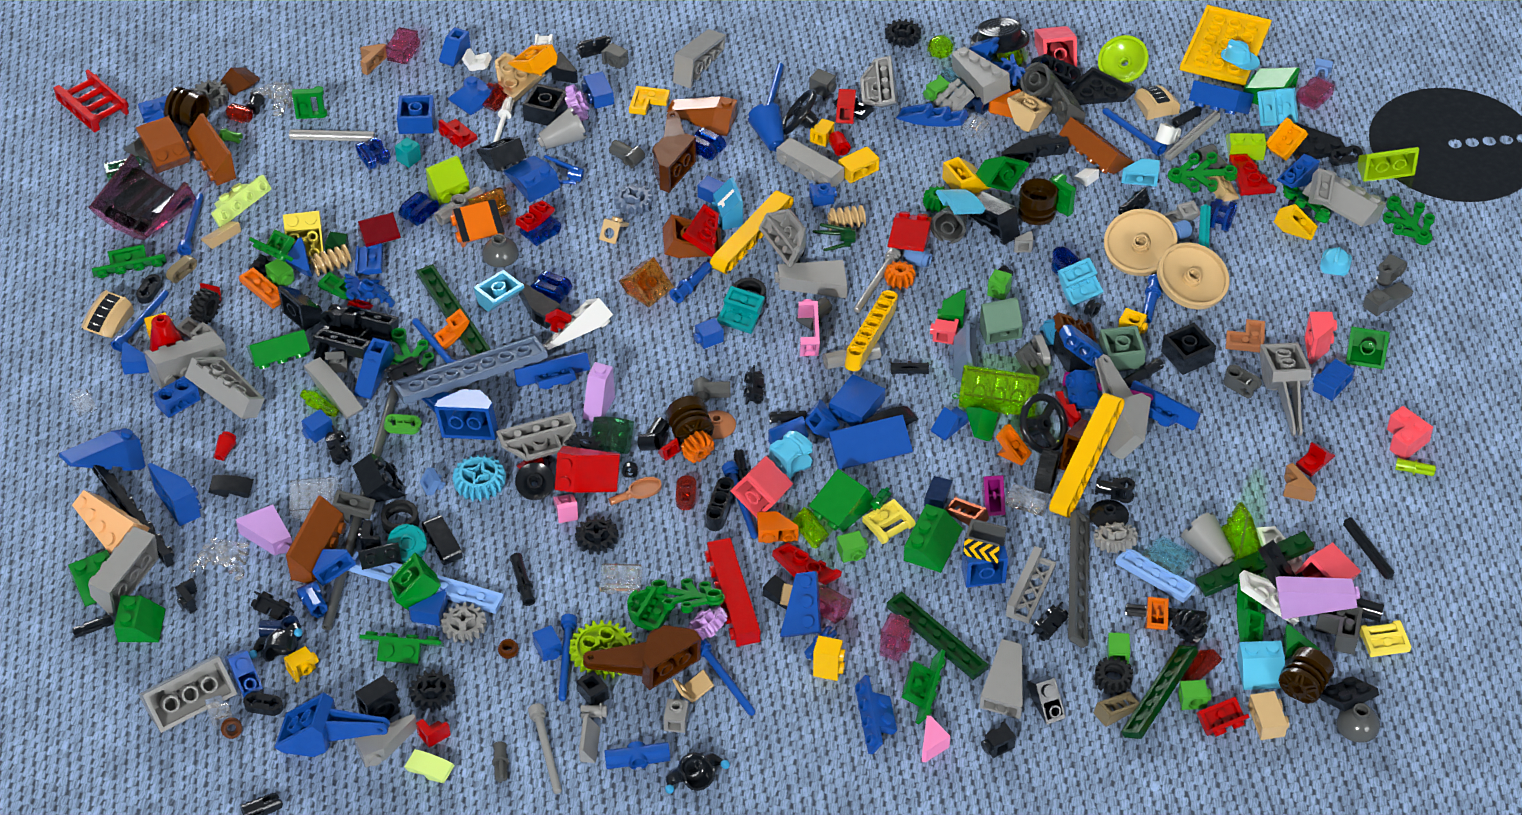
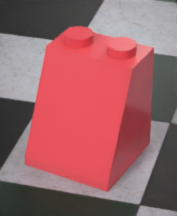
(1058, 43)
(761, 486)
(1329, 563)

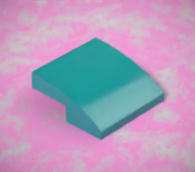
(741, 309)

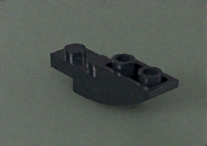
(1037, 146)
(1276, 563)

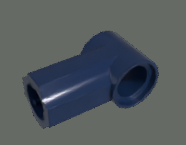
(269, 626)

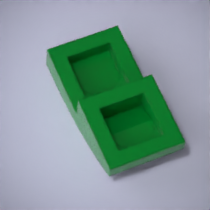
(333, 285)

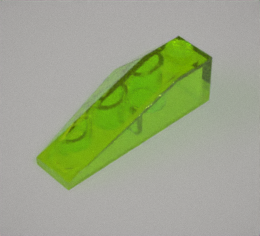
(1241, 532)

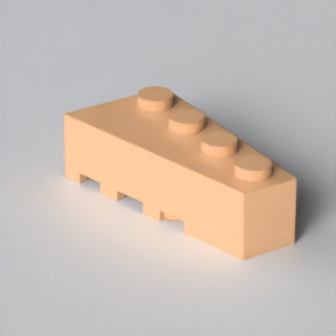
(105, 519)

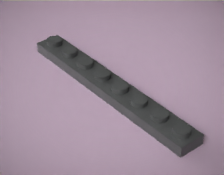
(1078, 579)

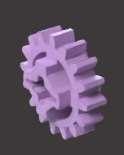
(577, 101)
(708, 622)

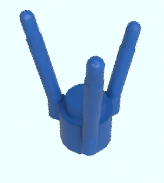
(574, 173)

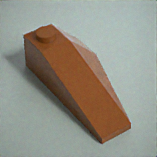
(709, 112)

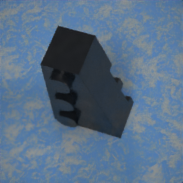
(998, 217)

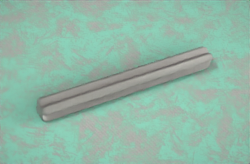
(330, 135)
(1192, 135)

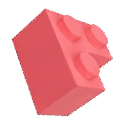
(1409, 432)

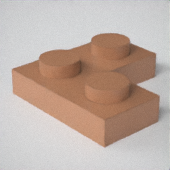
(1248, 340)

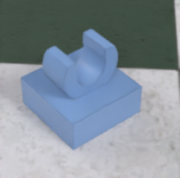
(1323, 66)
(431, 481)

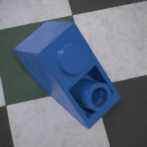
(454, 46)
(986, 48)
(821, 419)
(243, 672)

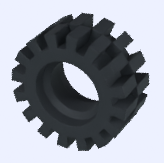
(204, 305)
(1113, 666)

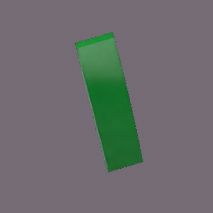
(1249, 617)

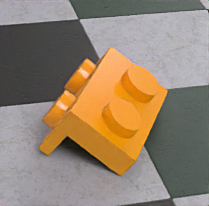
(1286, 139)

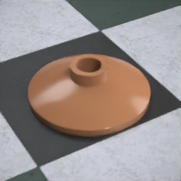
(723, 424)

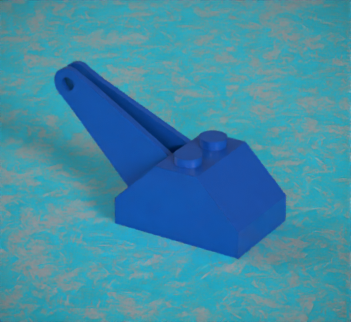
(464, 414)
(317, 722)

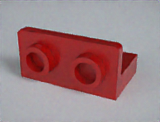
(457, 133)

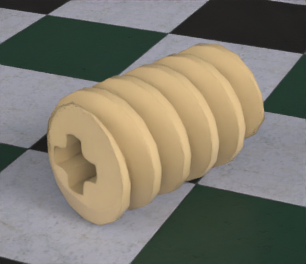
(847, 216)
(330, 259)

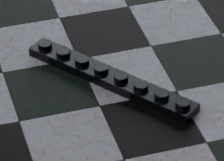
(128, 505)

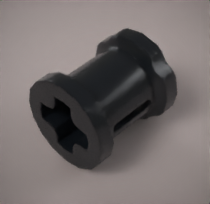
(255, 102)

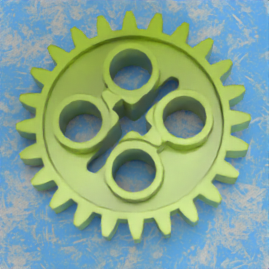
(597, 638)

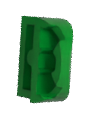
(1065, 194)
(646, 608)

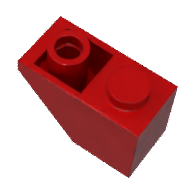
(846, 106)

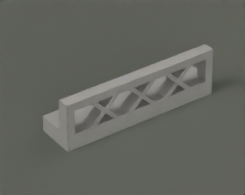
(1025, 581)

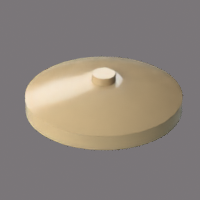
(1138, 241)
(1193, 275)

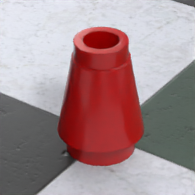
(225, 443)

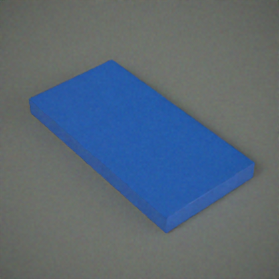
(870, 442)

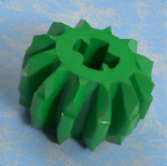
(931, 199)

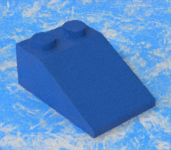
(533, 178)
(175, 494)

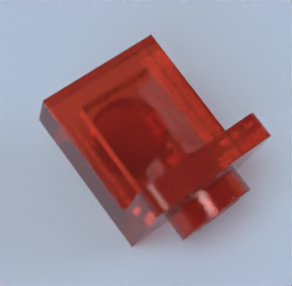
(496, 97)

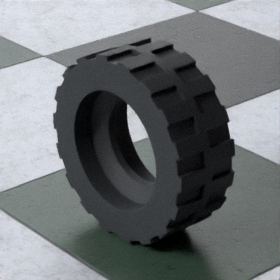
(1047, 470)

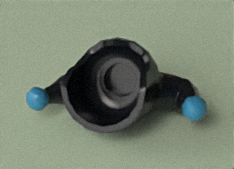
(277, 642)
(695, 771)

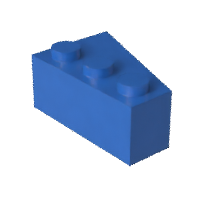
(1220, 97)

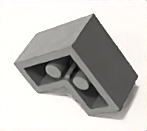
(1344, 625)

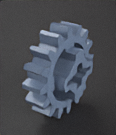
(633, 199)

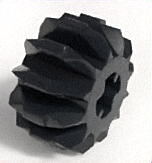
(1189, 626)

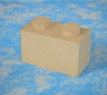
(1268, 715)

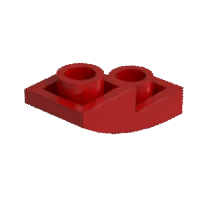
(537, 215)
(1072, 414)

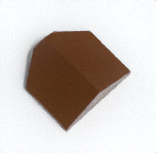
(239, 79)

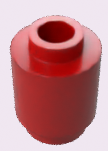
(839, 143)

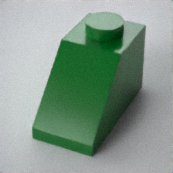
(953, 308)

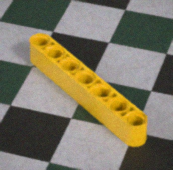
(747, 235)
(871, 330)
(1086, 455)

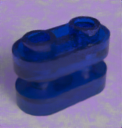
(708, 143)
(377, 148)
(1218, 207)
(418, 208)
(543, 232)
(1062, 258)
(552, 285)

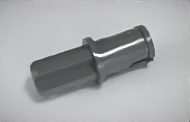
(500, 761)

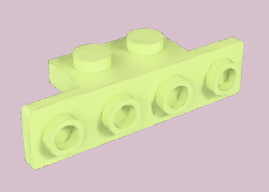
(239, 199)

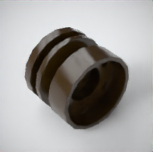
(185, 106)
(1037, 201)
(687, 416)
(1306, 675)

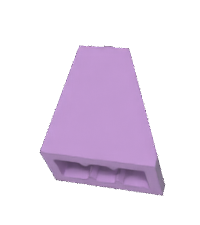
(599, 391)
(266, 530)

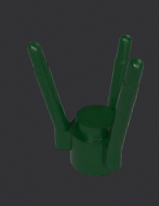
(846, 234)

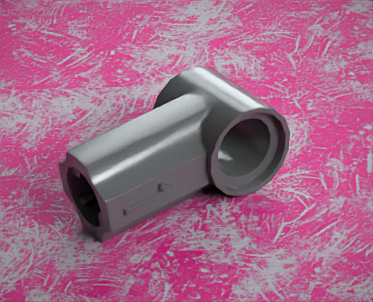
(1203, 151)
(629, 155)
(824, 308)
(705, 389)

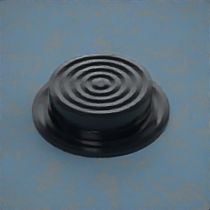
(1007, 29)

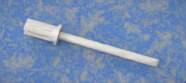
(504, 113)

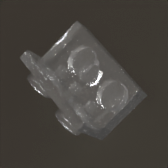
(1027, 500)
(620, 578)

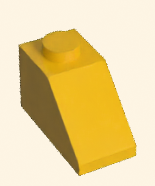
(1295, 222)

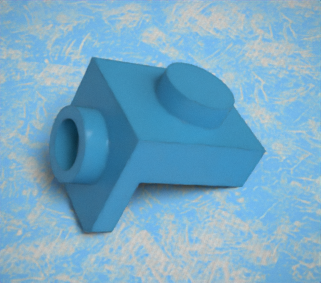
(1049, 331)

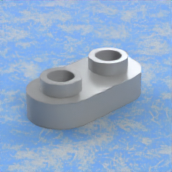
(1041, 349)

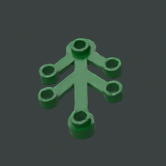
(1200, 173)
(1322, 212)
(1421, 236)
(399, 336)
(689, 592)

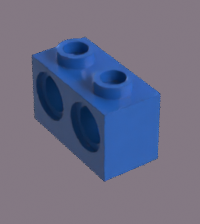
(176, 396)

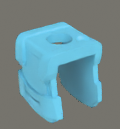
(791, 453)

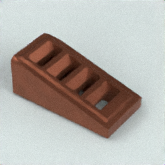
(979, 513)

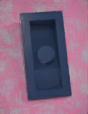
(938, 492)

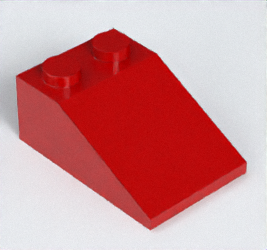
(910, 231)
(586, 470)

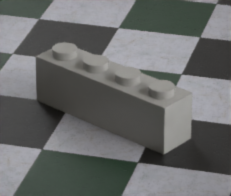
(809, 163)

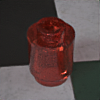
(239, 113)

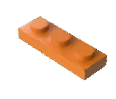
(261, 287)

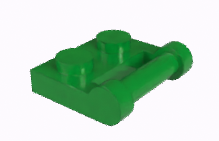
(303, 103)

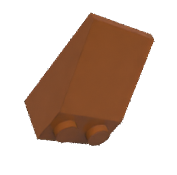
(163, 144)
(679, 247)

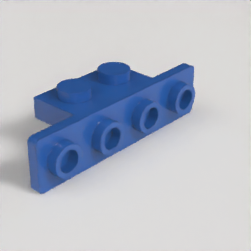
(553, 371)
(1167, 410)
(875, 714)

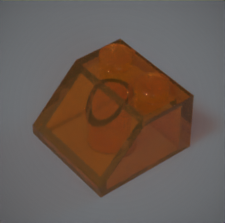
(646, 282)

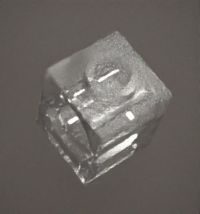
(976, 128)

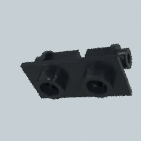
(588, 48)
(1137, 201)
(409, 366)
(754, 384)
(336, 444)
(379, 555)
(265, 601)
(1044, 626)

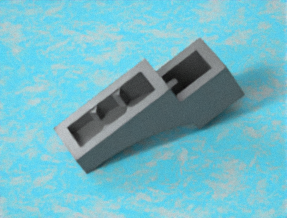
(1386, 299)

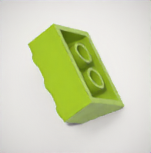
(1388, 164)

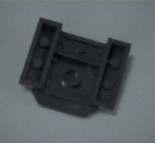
(356, 341)

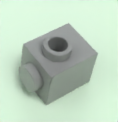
(676, 715)

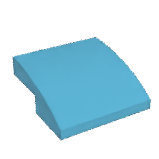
(1277, 105)
(960, 201)
(1079, 282)

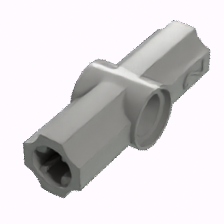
(458, 200)
(837, 358)

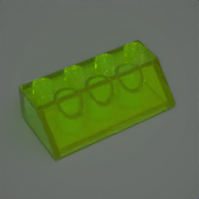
(997, 390)

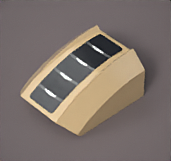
(1156, 102)
(108, 314)

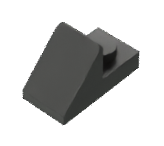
(137, 149)
(337, 361)
(1030, 362)
(353, 504)

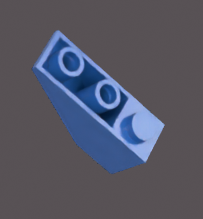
(1300, 172)
(376, 359)

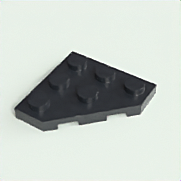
(1099, 87)
(1317, 144)

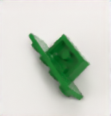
(277, 245)
(128, 259)
(398, 649)
(921, 685)

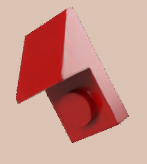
(1314, 459)

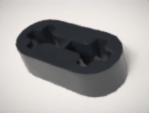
(1345, 151)
(152, 290)
(263, 704)

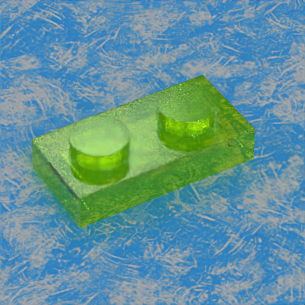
(316, 401)
(810, 527)

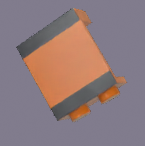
(476, 221)

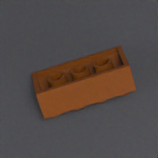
(1095, 147)
(210, 151)
(317, 533)

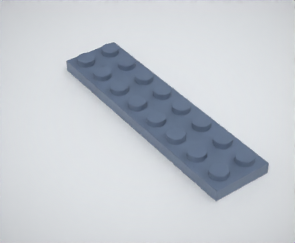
(469, 370)

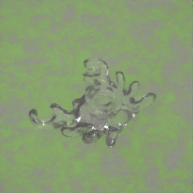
(278, 91)
(222, 553)

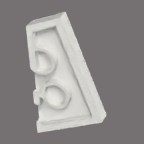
(1263, 592)

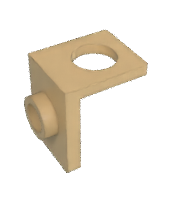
(615, 224)
(695, 687)

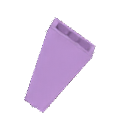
(1315, 595)

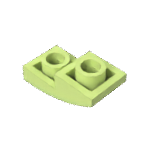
(429, 765)

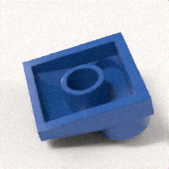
(471, 95)

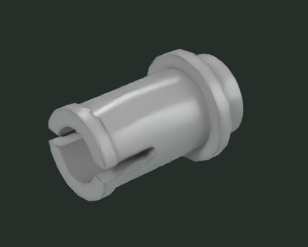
(595, 711)

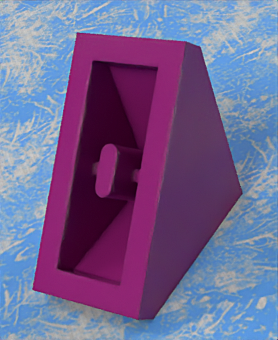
(993, 495)

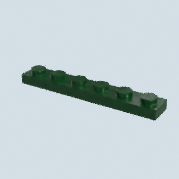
(1254, 563)
(938, 636)
(1159, 692)

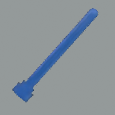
(775, 83)
(1156, 147)
(185, 246)
(118, 340)
(432, 341)
(730, 470)
(568, 624)
(706, 652)

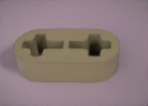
(181, 268)

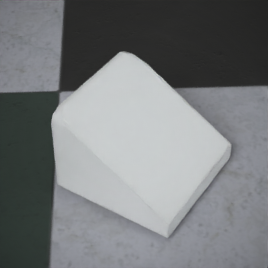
(1087, 176)

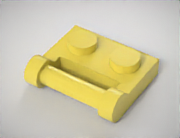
(884, 517)
(1385, 643)

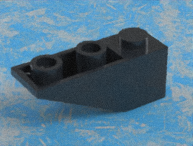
(538, 305)

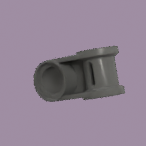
(1390, 270)
(1240, 381)

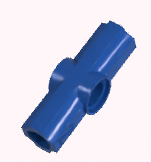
(637, 755)

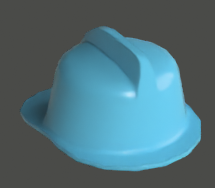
(1239, 55)
(1335, 261)

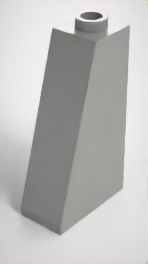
(818, 278)
(1004, 683)

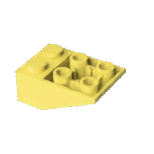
(309, 227)

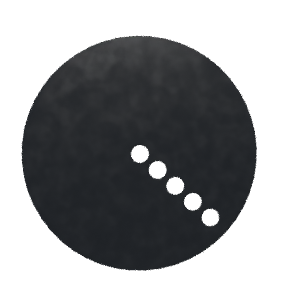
(1435, 117)

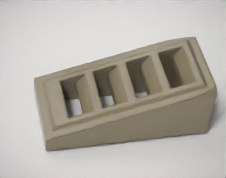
(1107, 716)

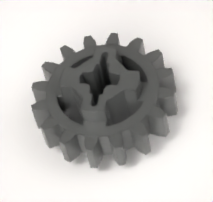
(215, 92)

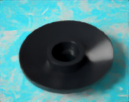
(534, 472)
(1101, 514)

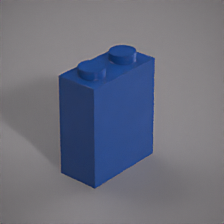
(856, 400)

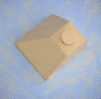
(1028, 110)

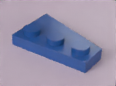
(803, 607)

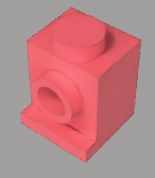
(944, 331)

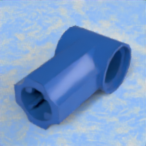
(312, 598)

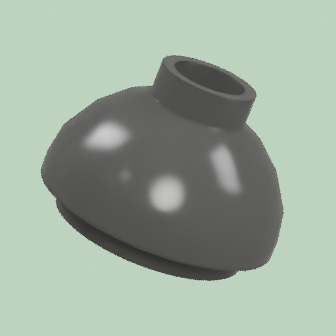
(500, 251)
(1359, 723)

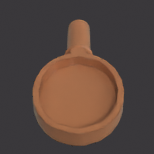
(639, 489)

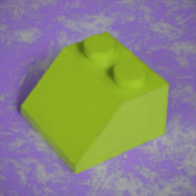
(1246, 143)
(446, 180)

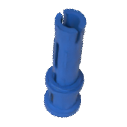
(687, 285)
(1152, 292)

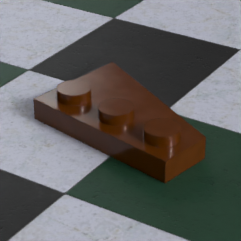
(1062, 319)

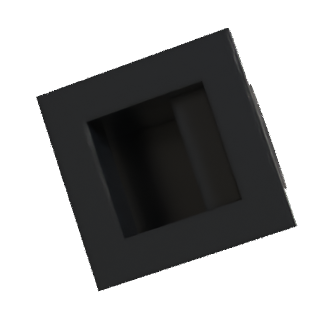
(592, 688)
(999, 740)

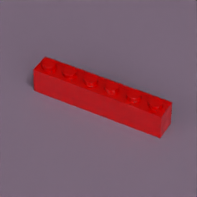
(737, 603)

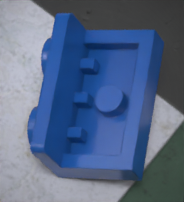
(1082, 389)

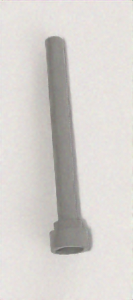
(891, 255)
(537, 714)

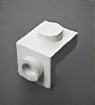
(476, 62)

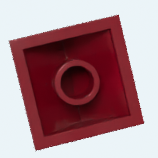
(378, 229)

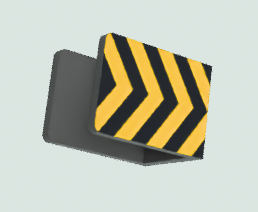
(984, 540)

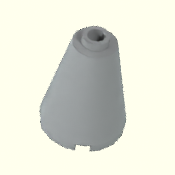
(562, 131)
(1209, 539)

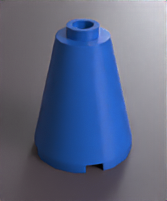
(768, 124)

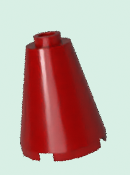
(163, 332)

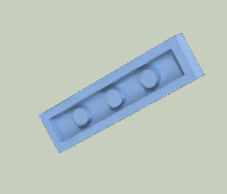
(1155, 575)

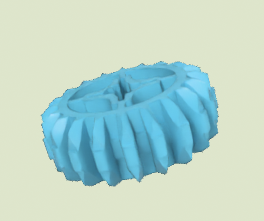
(479, 477)

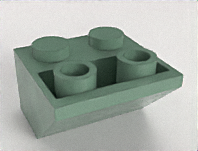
(1000, 321)

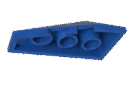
(111, 449)

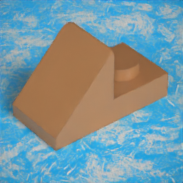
(372, 57)
(1298, 484)

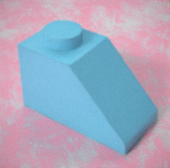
(1141, 172)

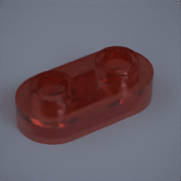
(684, 493)

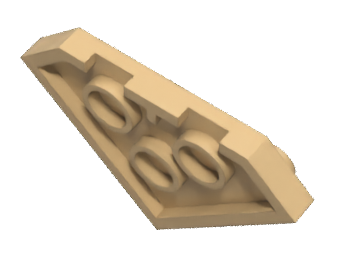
(514, 81)

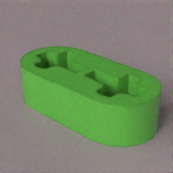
(402, 424)

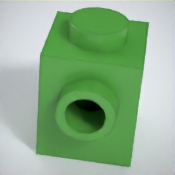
(279, 273)
(999, 284)
(851, 546)

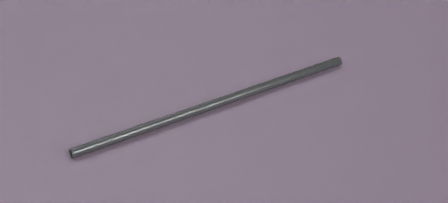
(357, 521)

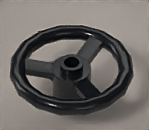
(802, 114)
(1041, 423)

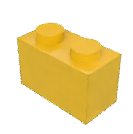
(859, 164)
(828, 658)

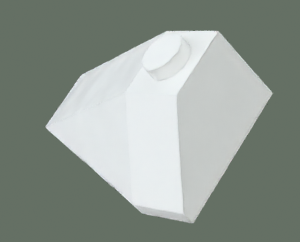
(586, 318)

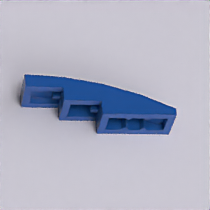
(929, 116)

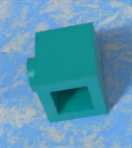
(408, 152)

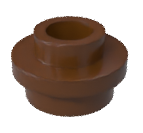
(508, 644)
(231, 734)

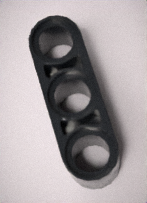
(1063, 68)
(719, 504)
(442, 539)

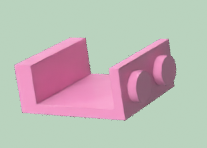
(809, 345)

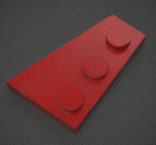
(1249, 178)
(703, 230)
(798, 561)

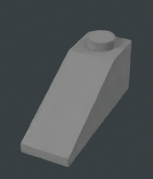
(378, 748)

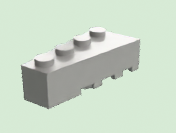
(697, 57)
(980, 74)
(172, 362)
(225, 385)

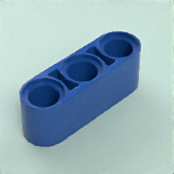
(1074, 340)

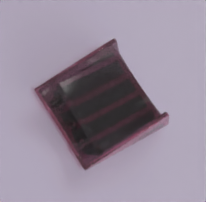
(138, 201)

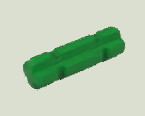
(881, 498)

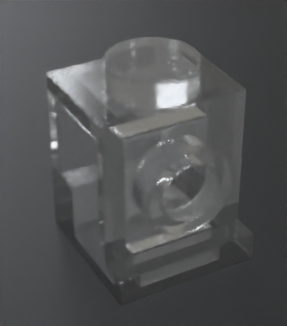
(217, 711)

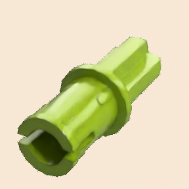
(1415, 467)

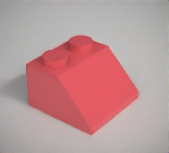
(1319, 334)

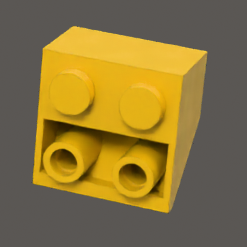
(962, 175)

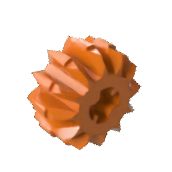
(899, 274)
(697, 446)

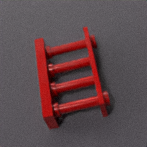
(84, 113)

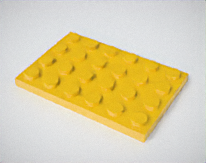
(1212, 37)

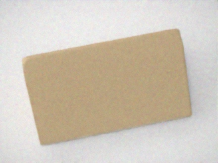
(1225, 189)
(222, 234)

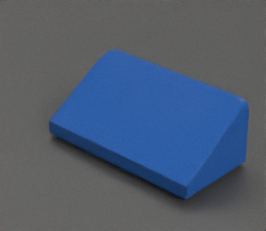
(777, 433)

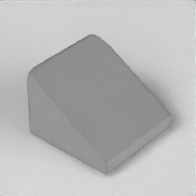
(1024, 243)

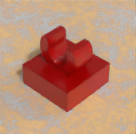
(558, 319)

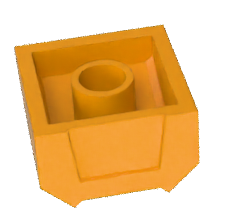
(535, 59)

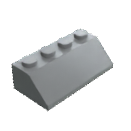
(1353, 202)
(124, 569)
(186, 693)

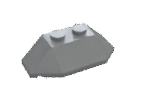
(879, 83)
(785, 234)
(538, 437)

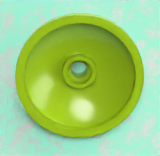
(1122, 50)

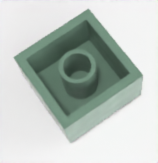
(1123, 347)

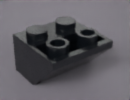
(378, 478)

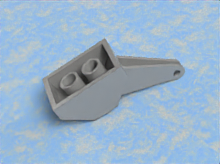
(1283, 368)
(1133, 420)

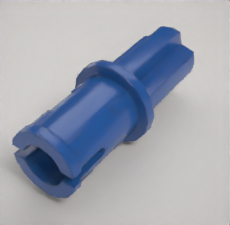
(809, 651)

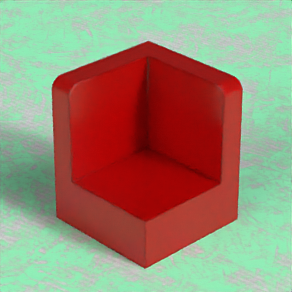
(434, 733)

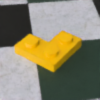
(645, 96)

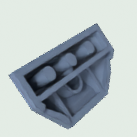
(963, 350)

